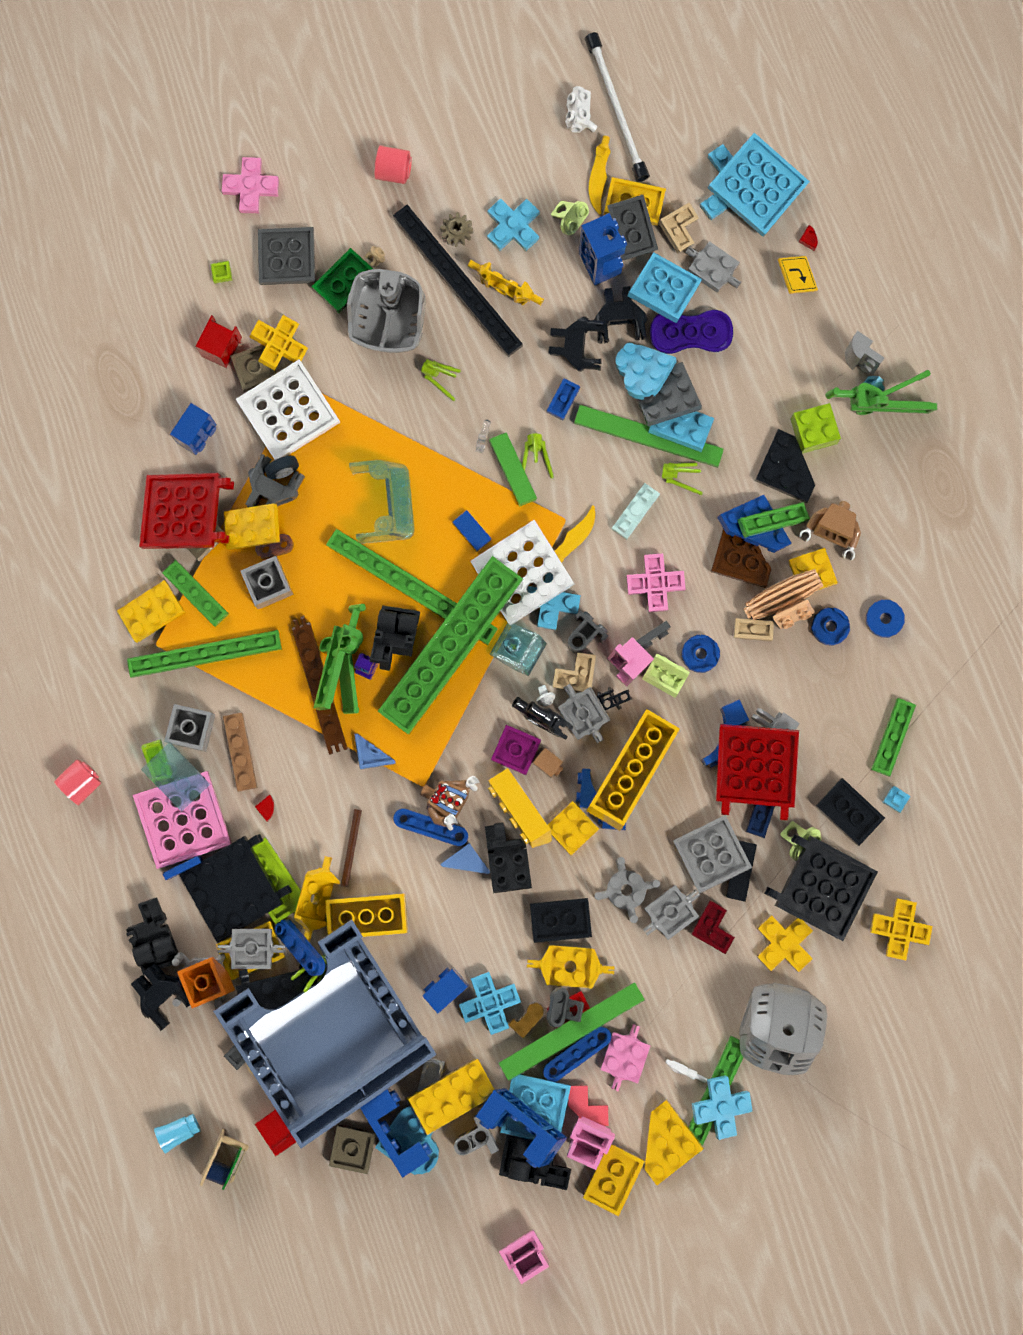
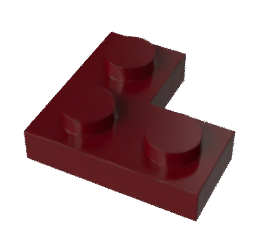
(708, 930)

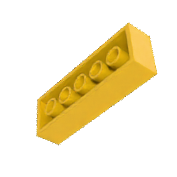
(633, 770)

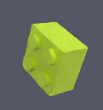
(815, 428)

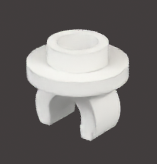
(545, 698)

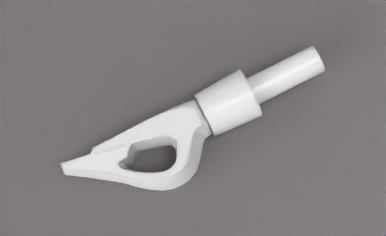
(681, 1069)

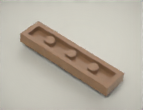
(240, 752)

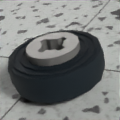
(281, 467)

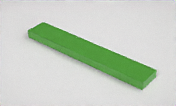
(727, 1065)

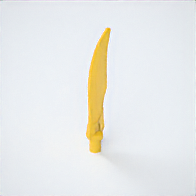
(598, 174)
(576, 535)

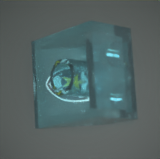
(518, 648)

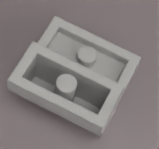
(861, 354)

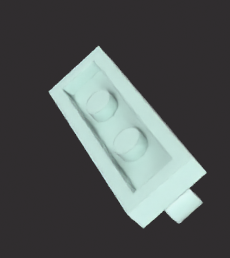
(635, 511)

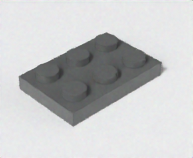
(634, 226)

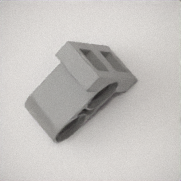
(473, 1142)

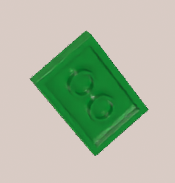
(338, 280)

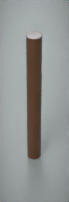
(351, 848)

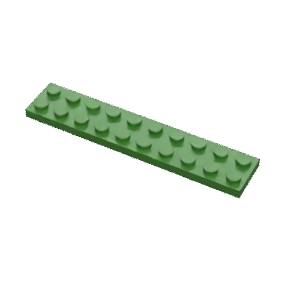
(450, 645)

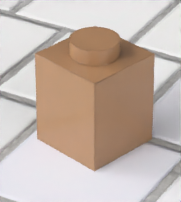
(548, 763)

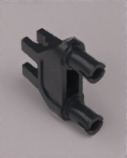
(621, 313)
(575, 343)
(541, 717)
(155, 995)

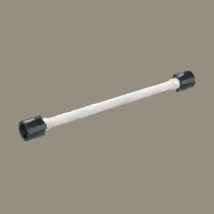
(639, 167)

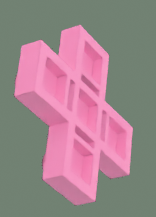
(250, 185)
(655, 582)

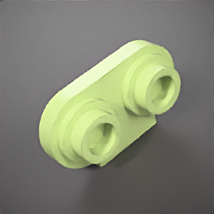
(572, 216)
(796, 850)

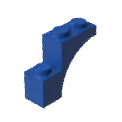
(732, 715)
(587, 794)

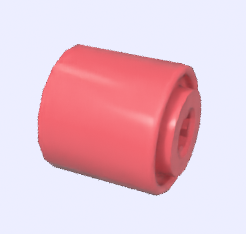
(393, 165)
(78, 781)

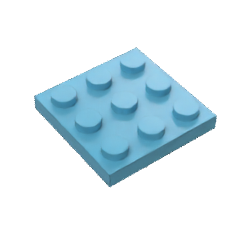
(664, 287)
(544, 1097)

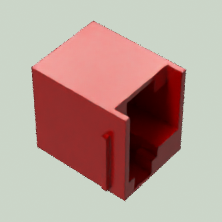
(218, 342)
(275, 1133)

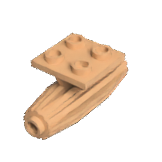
(786, 600)

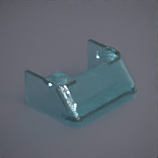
(400, 522)

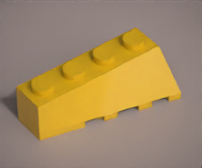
(520, 809)

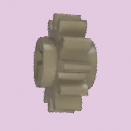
(452, 234)

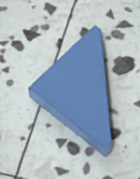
(369, 755)
(467, 860)

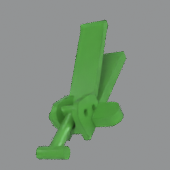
(869, 399)
(340, 664)

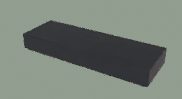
(739, 884)

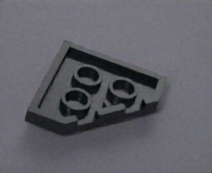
(786, 468)

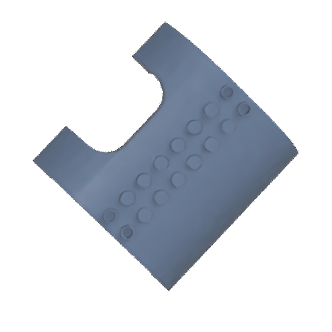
(328, 1045)

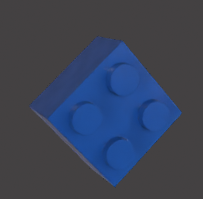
(193, 429)
(445, 990)

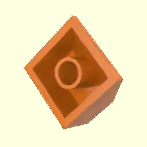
(205, 982)

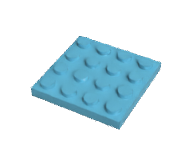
(758, 184)

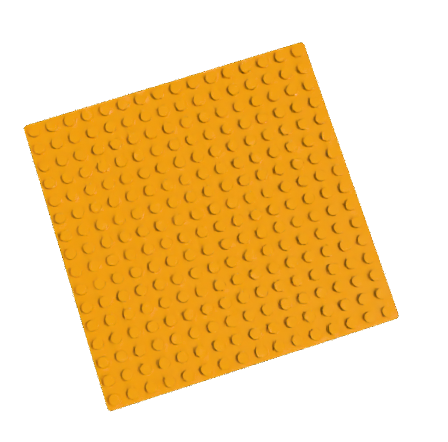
(329, 583)

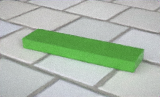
(512, 469)
(773, 519)
(195, 593)
(893, 737)

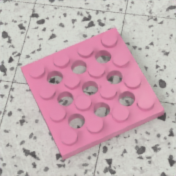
(182, 850)

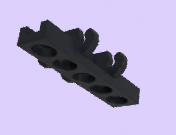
(617, 698)

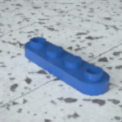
(424, 825)
(300, 947)
(576, 1054)

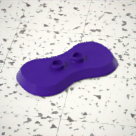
(706, 331)

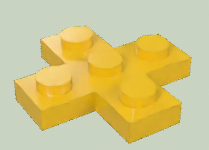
(278, 342)
(901, 929)
(784, 943)

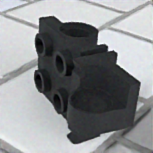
(394, 635)
(507, 861)
(151, 939)
(517, 1168)

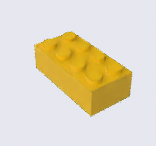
(370, 914)
(451, 1096)

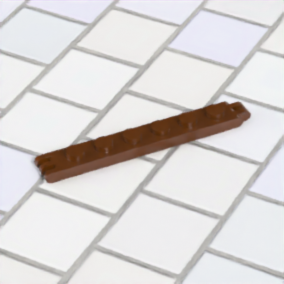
(313, 670)

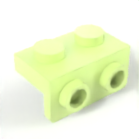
(666, 675)

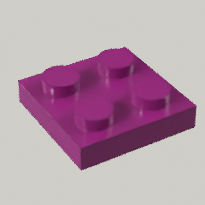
(516, 750)

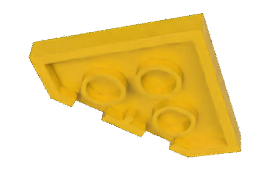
(668, 1143)

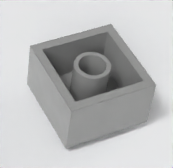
(266, 582)
(189, 727)

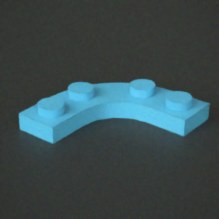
(713, 205)

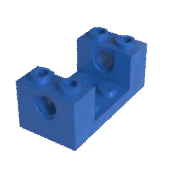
(598, 252)
(504, 1104)
(408, 1159)

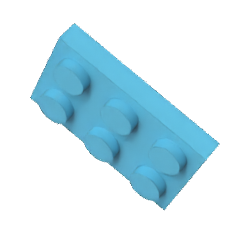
(687, 430)

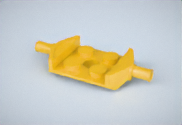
(511, 288)
(320, 883)
(586, 972)

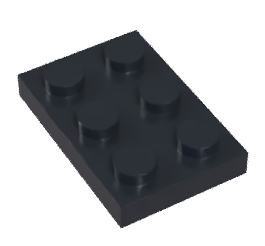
(850, 812)
(560, 920)

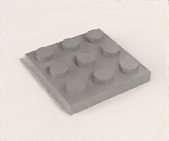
(712, 854)

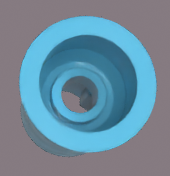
(176, 1132)

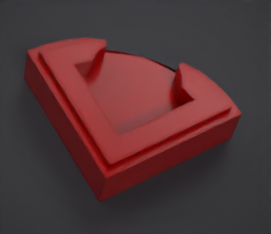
(809, 238)
(266, 807)

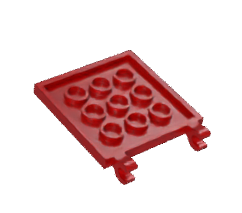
(182, 511)
(757, 767)

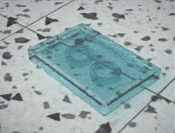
(175, 776)

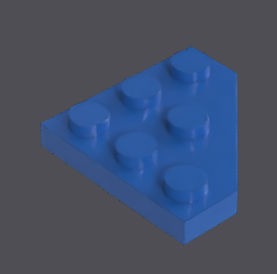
(773, 540)

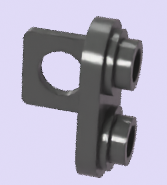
(560, 1008)

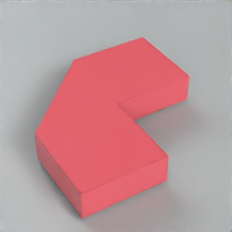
(579, 1105)

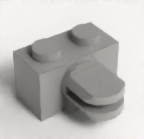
(780, 721)

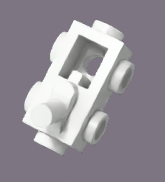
(579, 111)

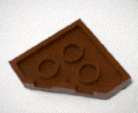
(740, 561)

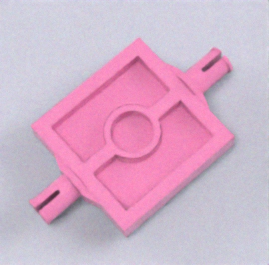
(625, 1057)

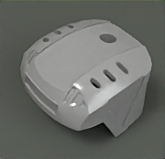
(386, 323)
(784, 1009)

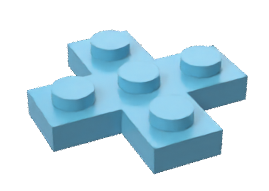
(513, 224)
(550, 610)
(490, 1003)
(722, 1107)

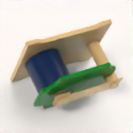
(220, 1172)

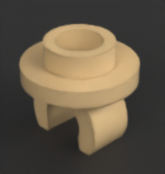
(378, 255)

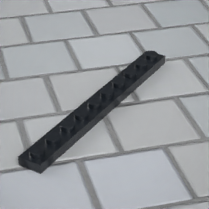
(457, 280)

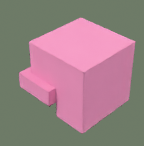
(630, 660)
(589, 1142)
(525, 1256)

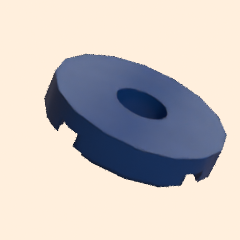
(896, 616)
(827, 637)
(708, 645)

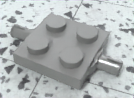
(713, 266)
(584, 713)
(671, 912)
(251, 949)

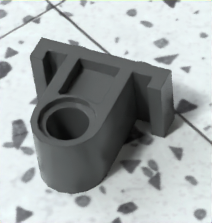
(586, 631)

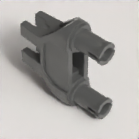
(269, 489)

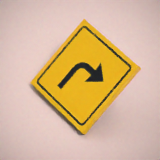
(797, 274)

